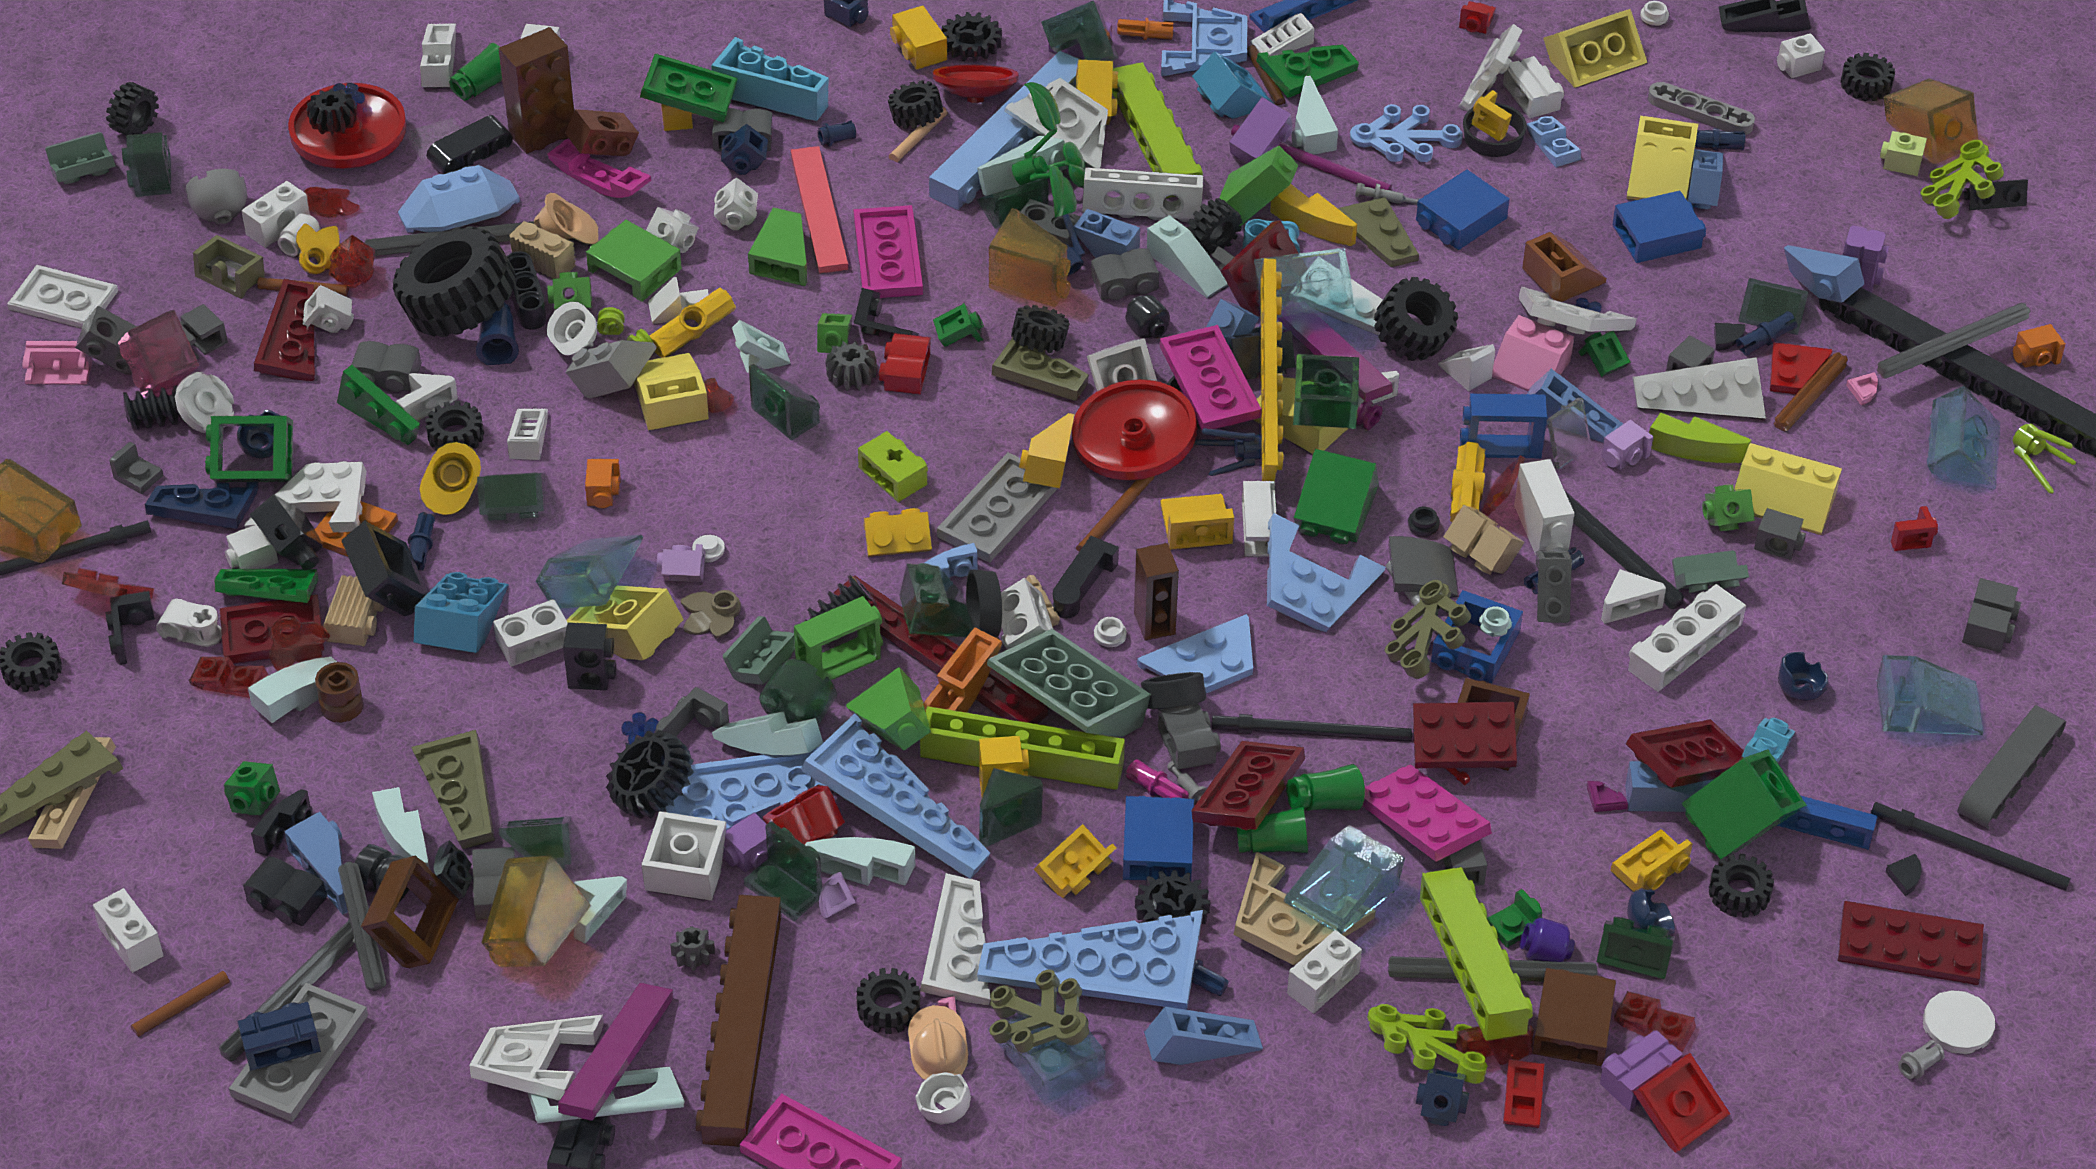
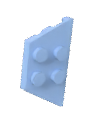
(1218, 653)

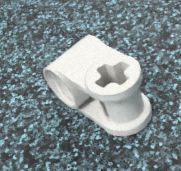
(190, 623)

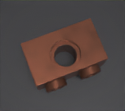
(601, 132)

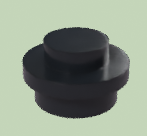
(1423, 521)

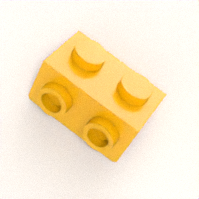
(897, 533)
(1073, 860)
(1652, 861)

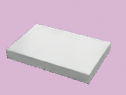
(61, 296)

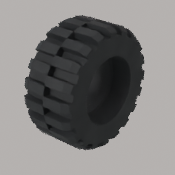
(454, 281)

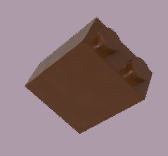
(1574, 1017)

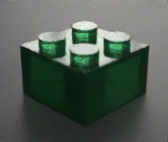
(1326, 391)

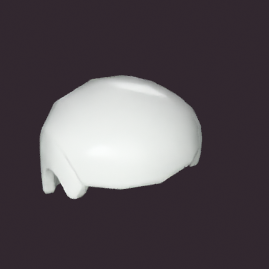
(947, 1090)

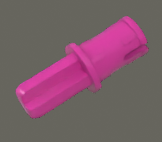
(1154, 781)

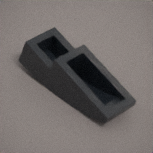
(1765, 16)

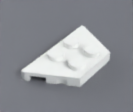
(1495, 62)
(1081, 119)

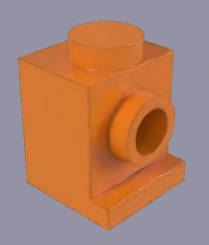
(2038, 346)
(602, 482)

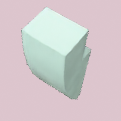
(287, 689)
(771, 735)
(400, 829)
(866, 857)

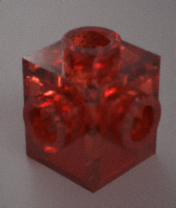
(352, 262)

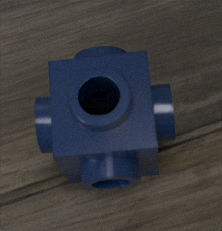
(744, 150)
(1449, 1085)

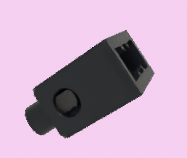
(294, 539)

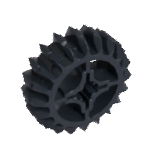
(649, 774)

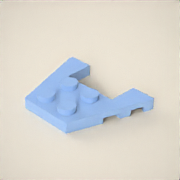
(1211, 31)
(1306, 589)

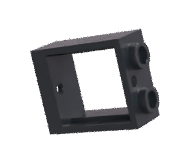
(385, 568)

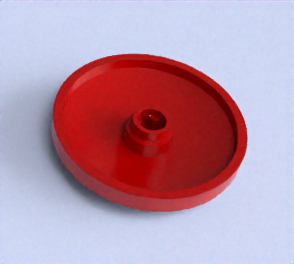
(374, 134)
(1134, 429)

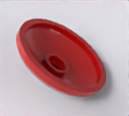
(975, 80)

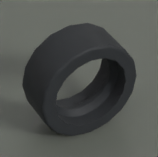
(1175, 690)

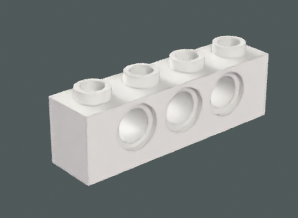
(1154, 184)
(1686, 637)

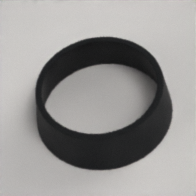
(1496, 149)
(984, 601)

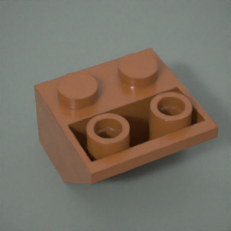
(1559, 267)

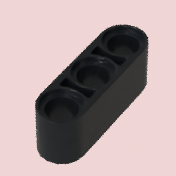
(469, 145)
(527, 292)

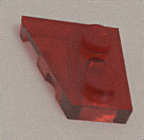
(104, 584)

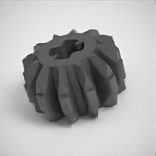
(851, 365)

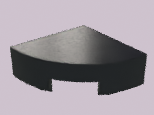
(1726, 334)
(1905, 873)

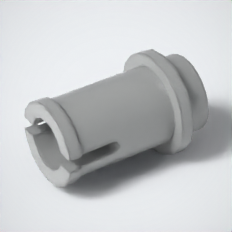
(1913, 1064)

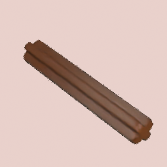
(1810, 391)

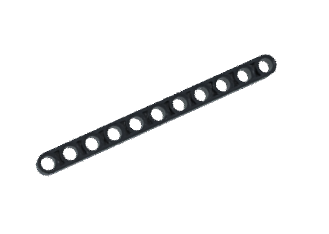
(1971, 368)

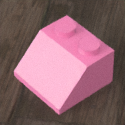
(1530, 352)

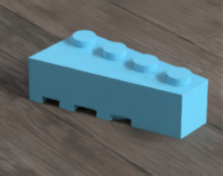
(773, 82)

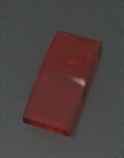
(221, 676)
(1645, 1015)
(1503, 1049)

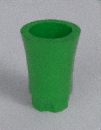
(478, 74)
(1327, 790)
(1276, 833)

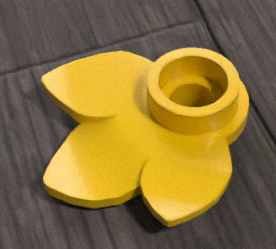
(316, 245)

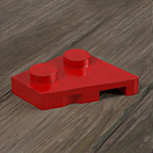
(1794, 366)

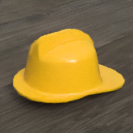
(450, 478)

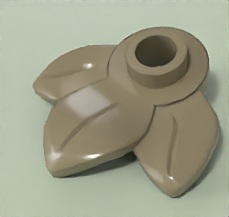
(709, 614)

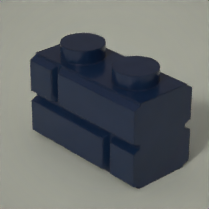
(278, 1035)

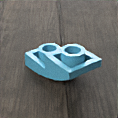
(1770, 735)

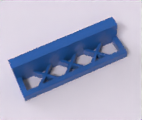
(1285, 9)
(1833, 823)

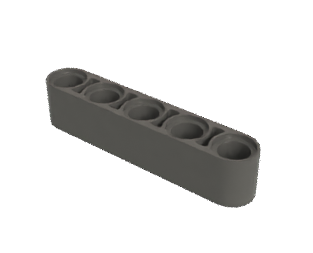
(2010, 765)

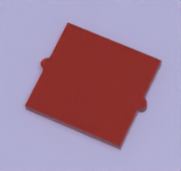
(1502, 487)

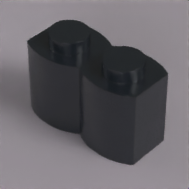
(284, 891)

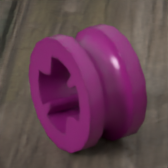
(1368, 414)

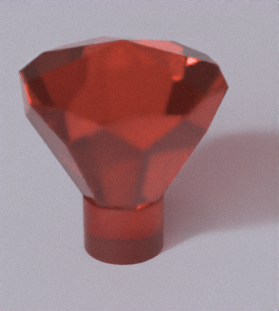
(717, 397)

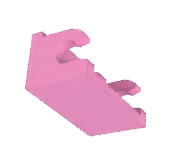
(56, 363)

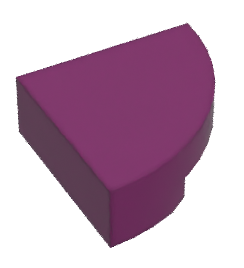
(1604, 798)

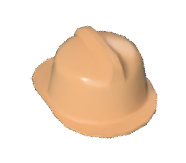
(566, 220)
(937, 1042)

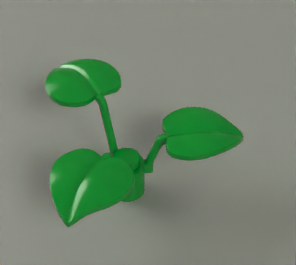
(1035, 167)

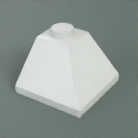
(1121, 364)

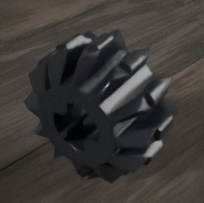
(331, 111)

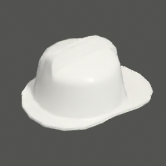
(572, 328)

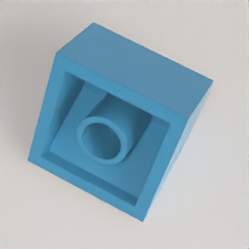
(1228, 86)

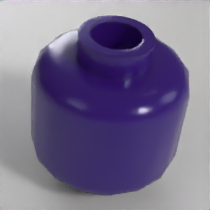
(1547, 941)

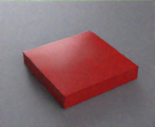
(1681, 1103)

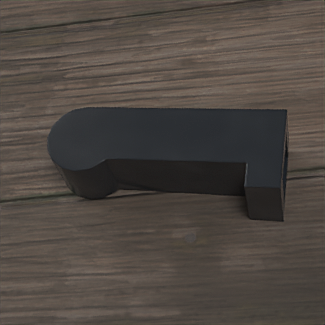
(1081, 574)

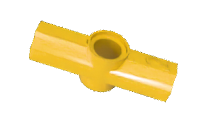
(705, 312)
(1467, 478)

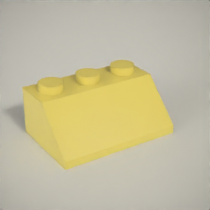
(1596, 48)
(1789, 485)

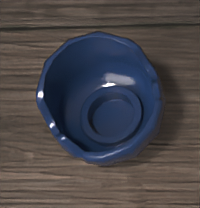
(253, 438)
(1796, 671)
(1646, 912)

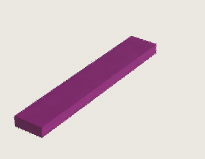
(1323, 340)
(615, 1051)

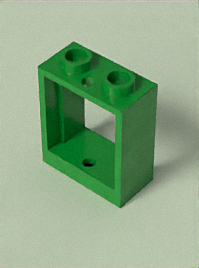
(281, 449)

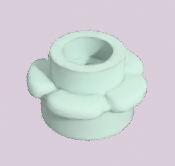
(1495, 621)

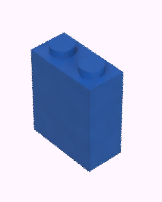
(1462, 209)
(1658, 226)
(1157, 837)

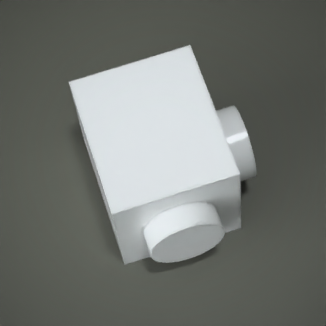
(1800, 56)
(250, 549)

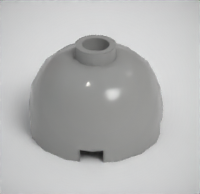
(217, 195)

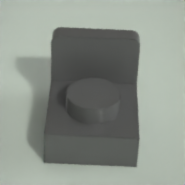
(134, 470)

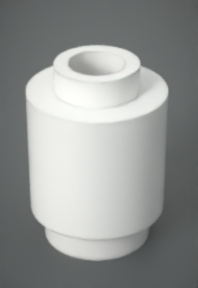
(287, 239)

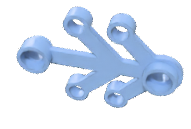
(1403, 136)

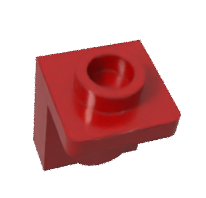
(1476, 17)
(1915, 533)

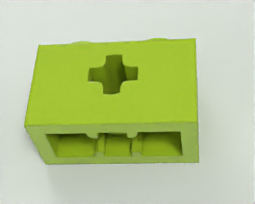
(892, 466)

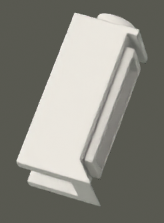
(1257, 508)

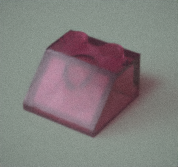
(158, 353)

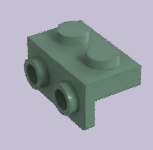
(79, 157)
(1708, 569)
(758, 652)

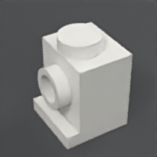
(328, 310)

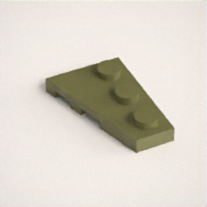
(1382, 231)
(1039, 371)

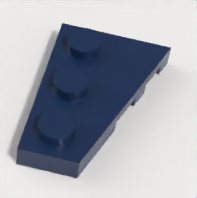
(211, 506)

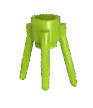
(2033, 440)

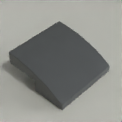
(1418, 562)

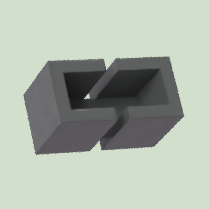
(203, 329)
(1990, 615)

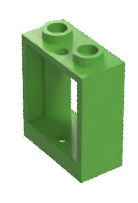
(835, 624)

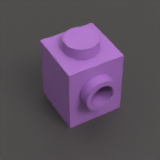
(746, 843)

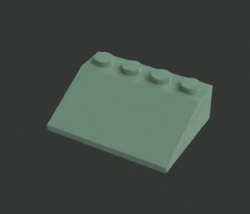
(1074, 684)

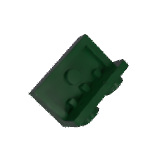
(1635, 947)

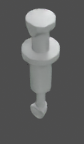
(1391, 196)
(1187, 783)

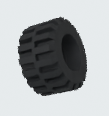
(1427, 304)

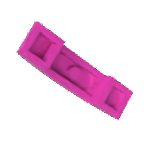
(596, 174)

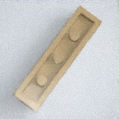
(59, 820)

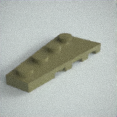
(48, 783)
(459, 784)

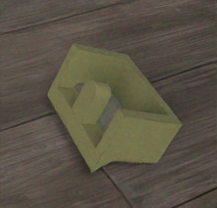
(228, 266)

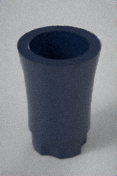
(497, 339)

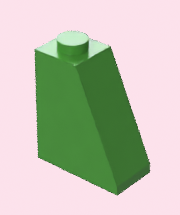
(1258, 182)
(780, 249)
(893, 710)

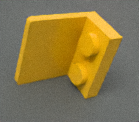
(1197, 521)

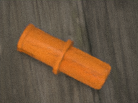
(1145, 28)

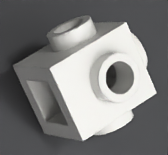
(735, 205)
(673, 228)

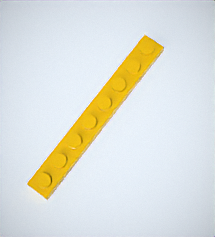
(1270, 380)

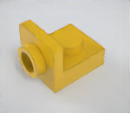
(1491, 117)

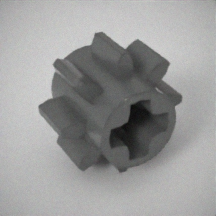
(692, 947)

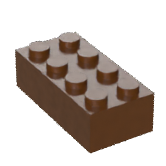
(537, 89)

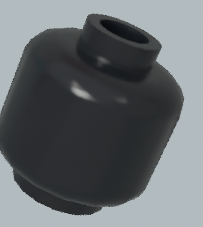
(1146, 316)

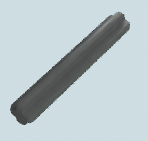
(357, 910)

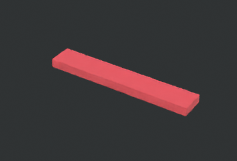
(819, 210)

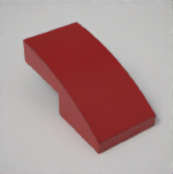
(1523, 1093)

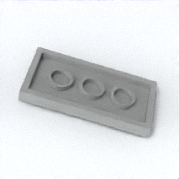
(994, 509)
(289, 1084)

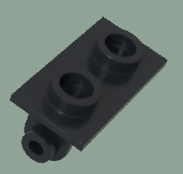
(2007, 194)

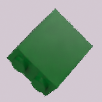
(1336, 496)
(1743, 804)

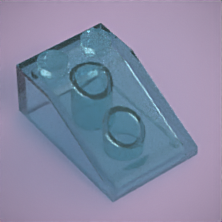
(1346, 880)
(1055, 1067)

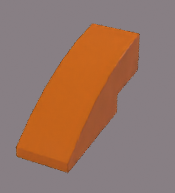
(964, 673)

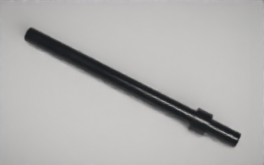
(116, 535)
(1246, 724)
(1906, 820)

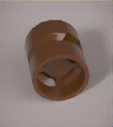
(339, 692)

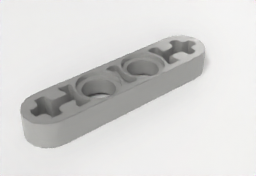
(1701, 108)

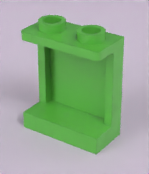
(635, 258)

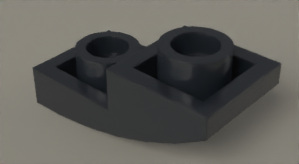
(284, 815)
(453, 869)

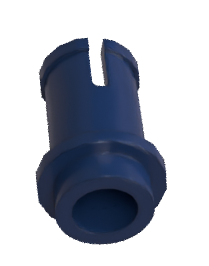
(837, 132)

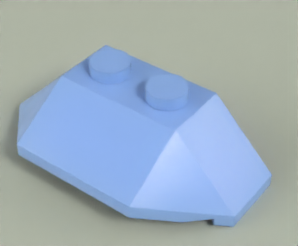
(457, 200)

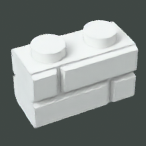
(1533, 87)

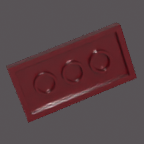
(1686, 752)
(1248, 785)
(1911, 942)

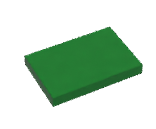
(689, 87)

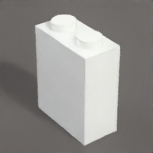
(1543, 507)

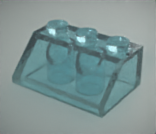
(1311, 282)
(1963, 440)

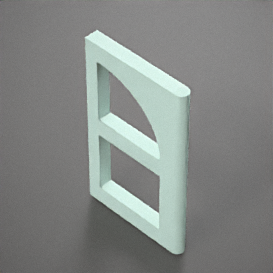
(661, 1096)

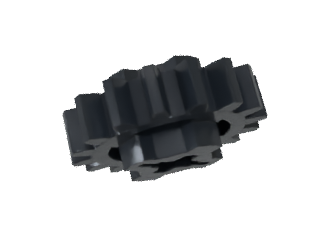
(972, 36)
(1171, 896)

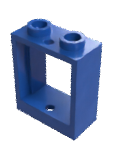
(1506, 408)
(1476, 664)

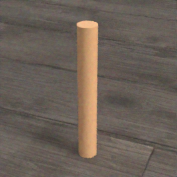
(919, 133)

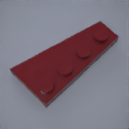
(287, 343)

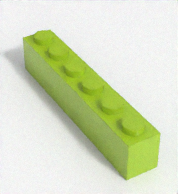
(1152, 122)
(1051, 750)
(1475, 954)

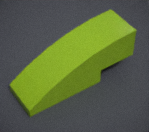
(1697, 440)

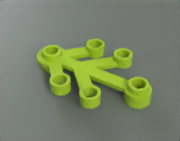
(1972, 154)
(1425, 1042)

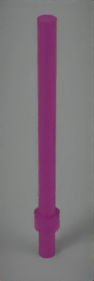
(1328, 166)

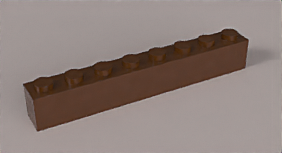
(741, 1021)

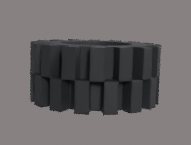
(1865, 87)
(915, 104)
(132, 109)
(1215, 225)
(1040, 328)
(454, 415)
(32, 675)
(1741, 870)
(887, 984)

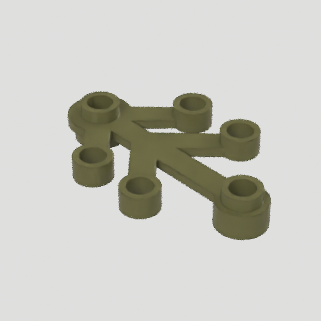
(1433, 597)
(1067, 1028)

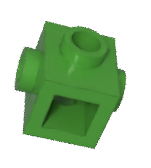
(568, 280)
(1728, 507)

